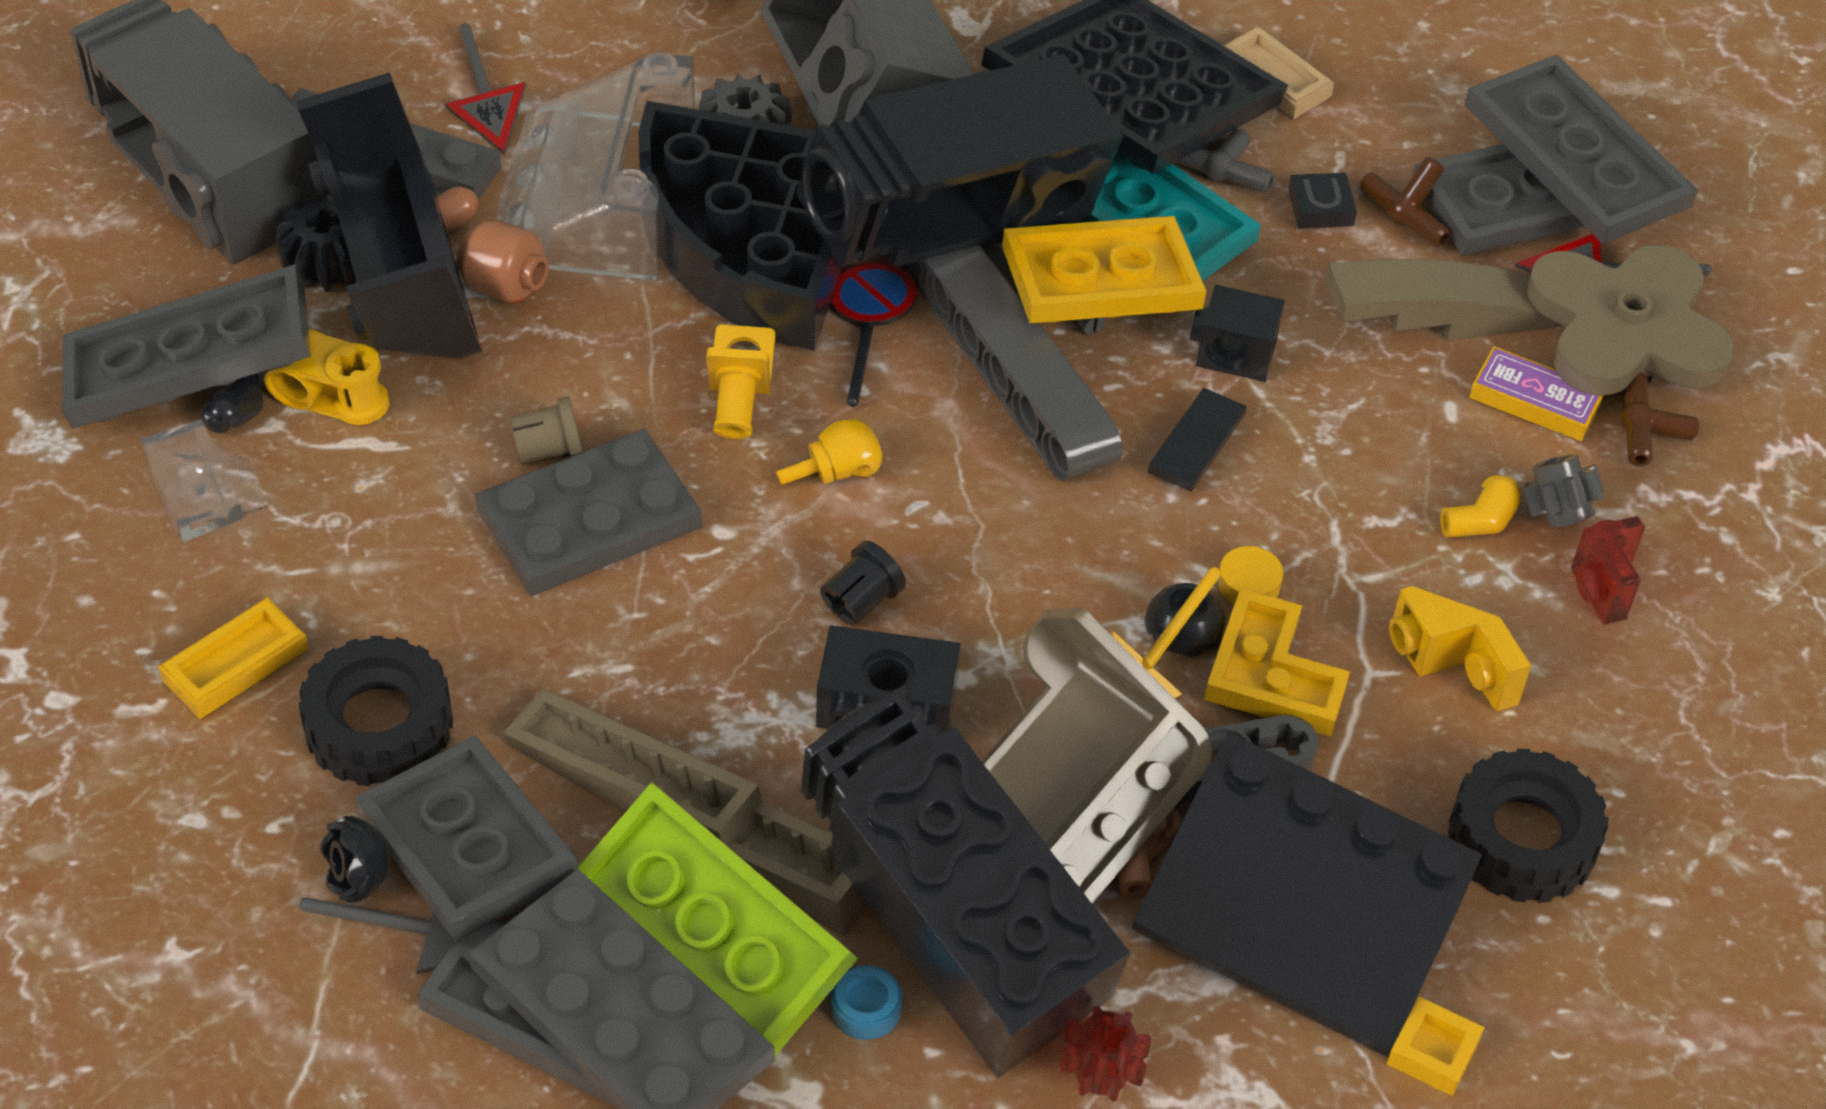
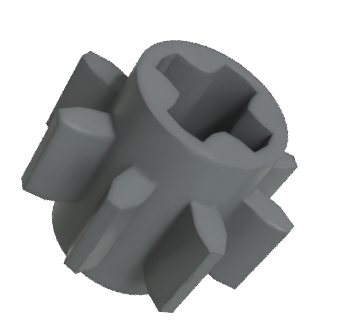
(1563, 490)

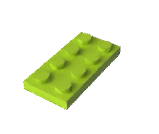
(717, 916)

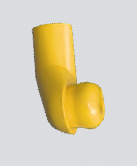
(1488, 514)

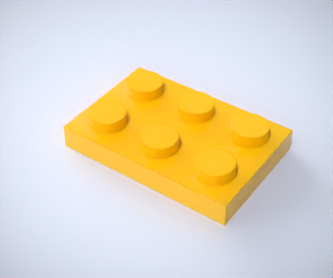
(1103, 269)

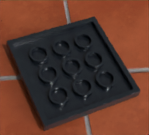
(1150, 73)

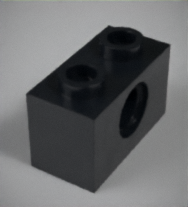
(866, 663)

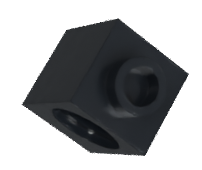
(1237, 332)

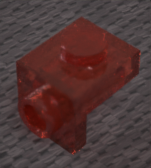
(1605, 566)

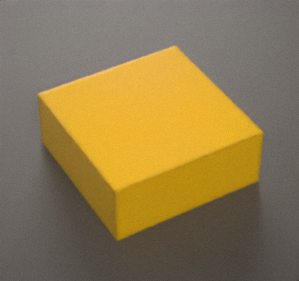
(1435, 1046)

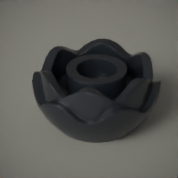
(1200, 631)
(355, 858)

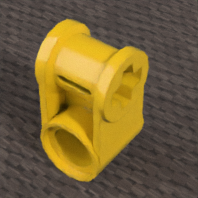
(332, 380)

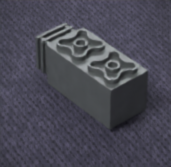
(861, 50)
(198, 122)

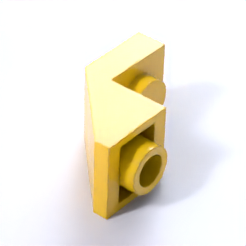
(1446, 633)

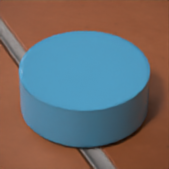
(866, 1002)

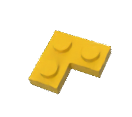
(1260, 675)

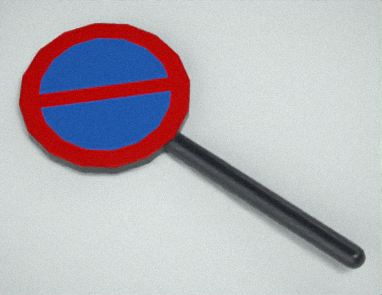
(871, 297)

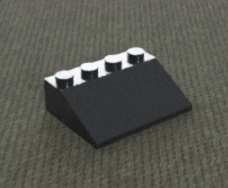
(1307, 893)

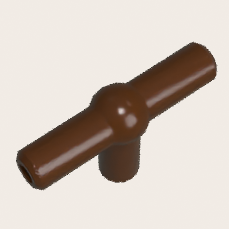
(1405, 206)
(1641, 420)

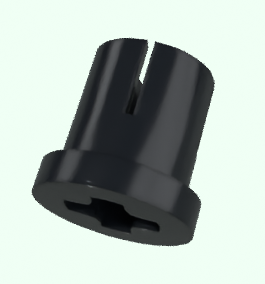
(863, 582)

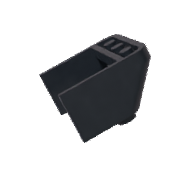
(391, 222)

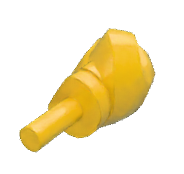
(842, 451)

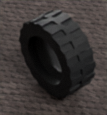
(365, 667)
(1542, 782)

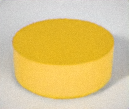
(1252, 570)

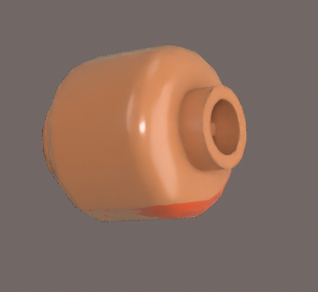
(502, 261)

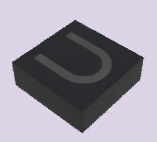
(1322, 200)

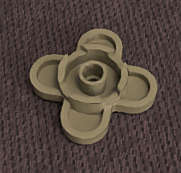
(1629, 320)

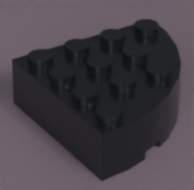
(736, 220)

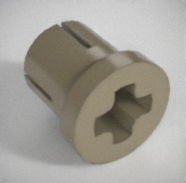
(546, 432)

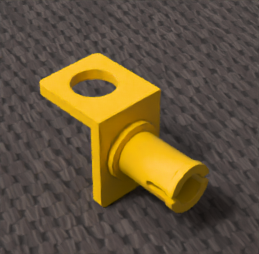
(738, 376)

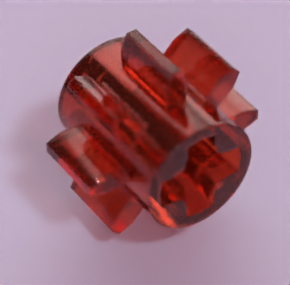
(1105, 1053)

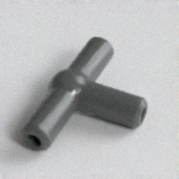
(1224, 163)

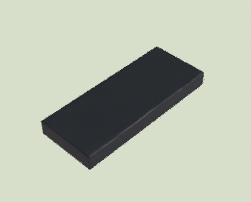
(1197, 439)

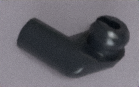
(233, 405)

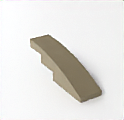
(1429, 293)

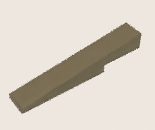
(622, 763)

